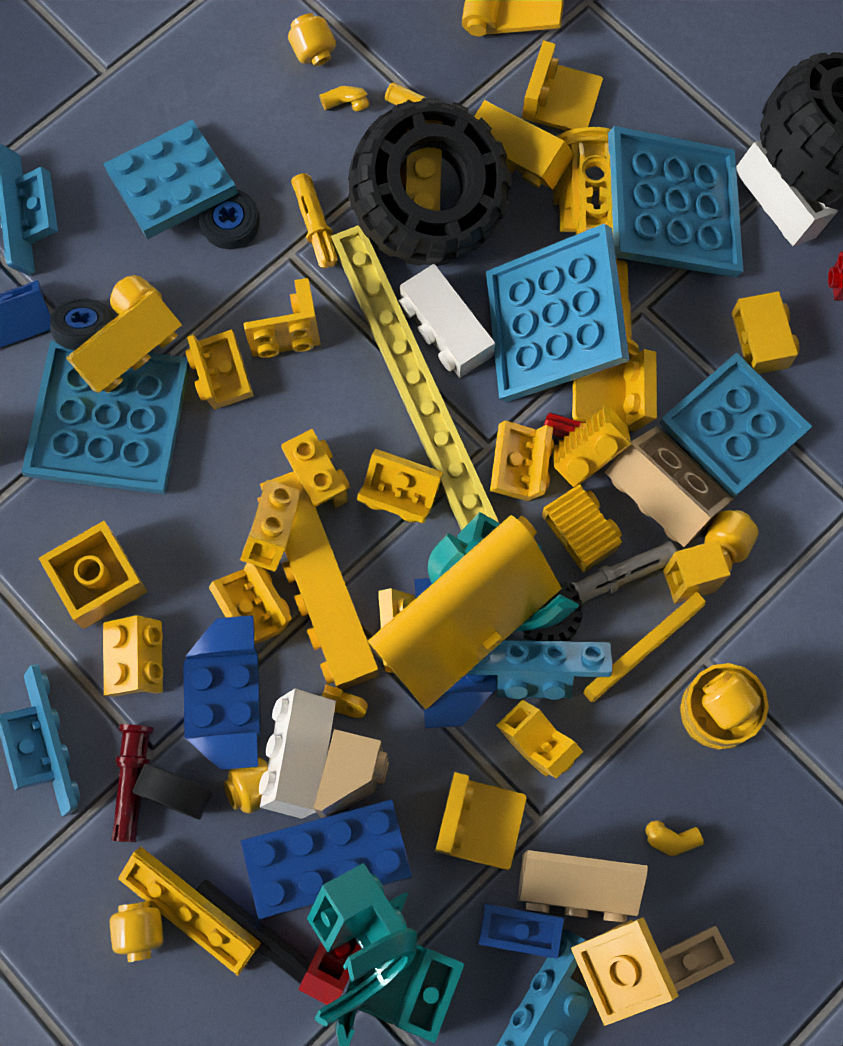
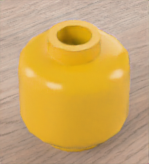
(311, 39)
(128, 291)
(734, 532)
(731, 701)
(243, 787)
(136, 930)

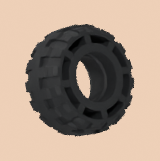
(806, 128)
(399, 223)

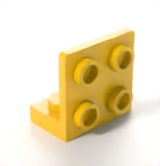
(560, 94)
(286, 332)
(625, 388)
(481, 823)

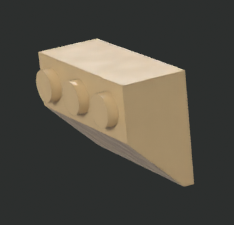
(668, 485)
(350, 772)
(581, 885)

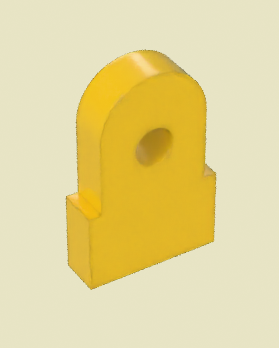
(346, 703)

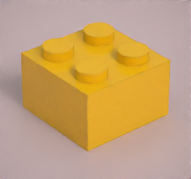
(92, 575)

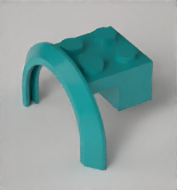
(452, 549)
(359, 910)
(414, 999)

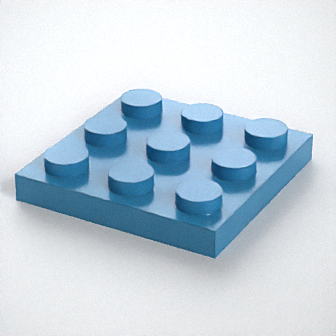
(170, 179)
(735, 425)

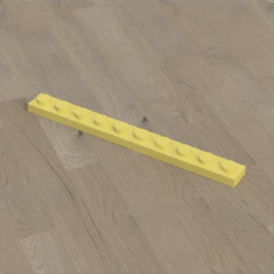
(412, 376)

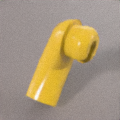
(345, 94)
(671, 842)

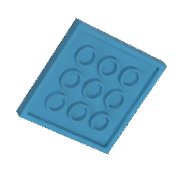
(674, 202)
(557, 314)
(109, 437)

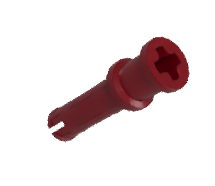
(131, 761)

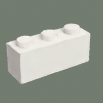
(791, 212)
(446, 321)
(296, 753)

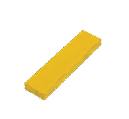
(645, 647)
(189, 910)

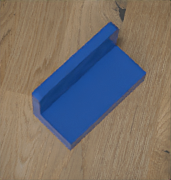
(23, 313)
(521, 931)

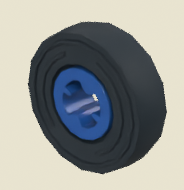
(229, 234)
(78, 321)

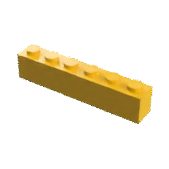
(325, 596)

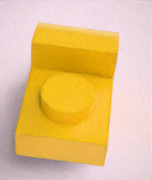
(538, 740)

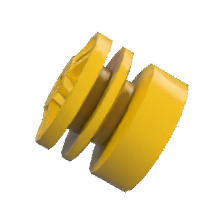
(700, 723)

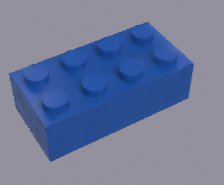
(294, 862)

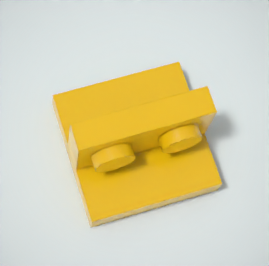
(624, 971)

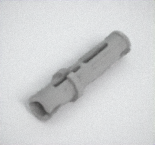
(610, 578)

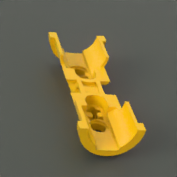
(574, 198)

